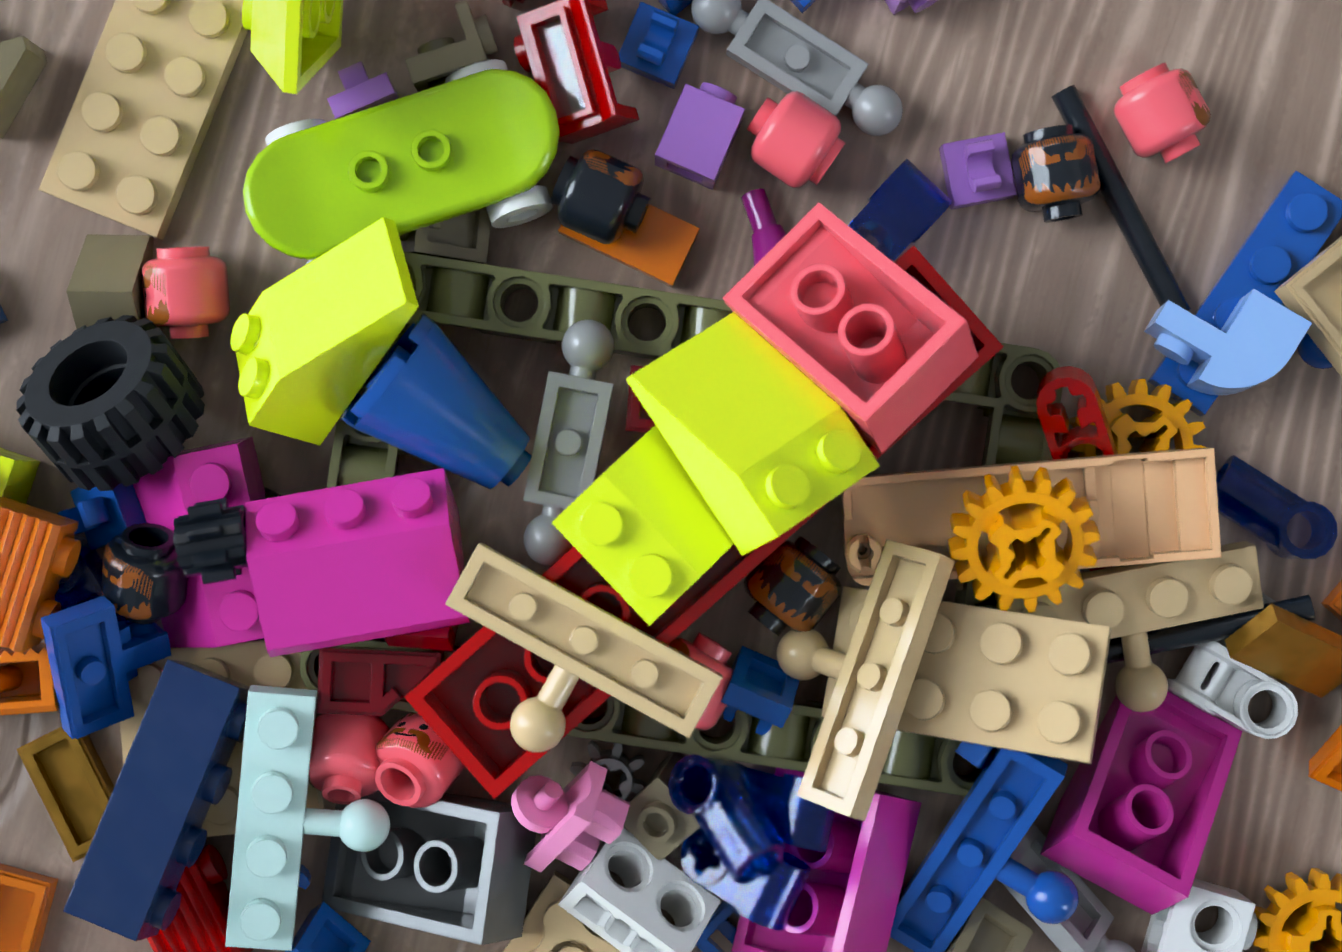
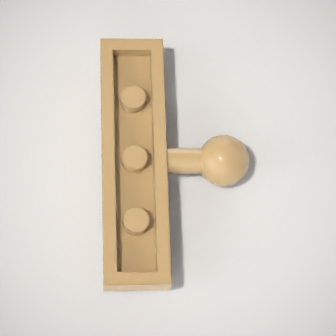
(1155, 598)
(582, 645)
(870, 677)

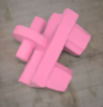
(570, 818)

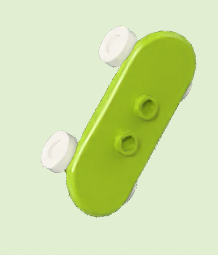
(409, 160)

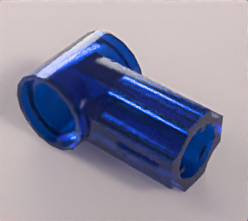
(1266, 508)
(724, 806)
(792, 817)

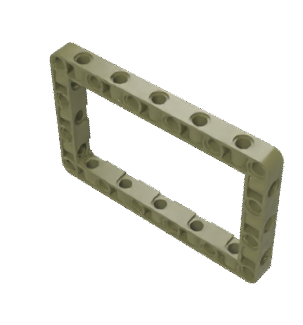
(475, 298)

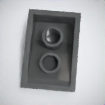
(439, 871)

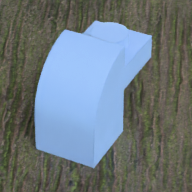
(1242, 354)

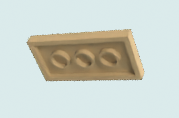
(145, 109)
(1000, 679)

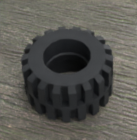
(111, 403)

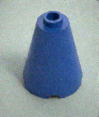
(440, 410)

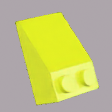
(293, 37)
(323, 333)
(751, 431)
(645, 527)

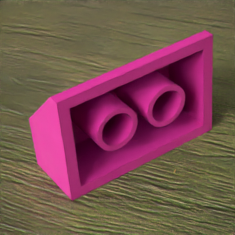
(355, 561)
(218, 611)
(850, 887)

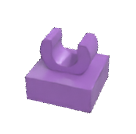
(361, 91)
(977, 170)

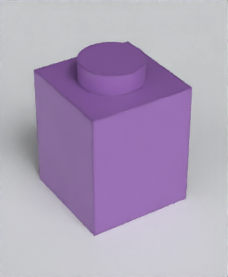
(700, 134)

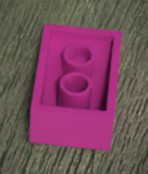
(1145, 802)

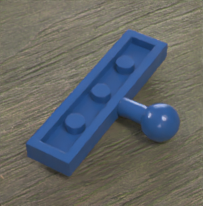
(1272, 253)
(978, 849)

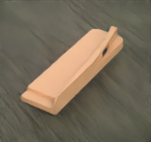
(1142, 503)

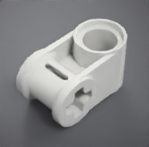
(1225, 689)

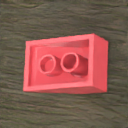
(854, 325)

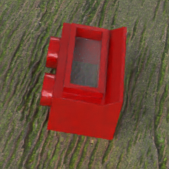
(573, 67)

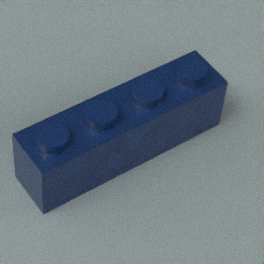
(161, 803)

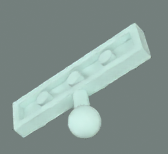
(275, 818)

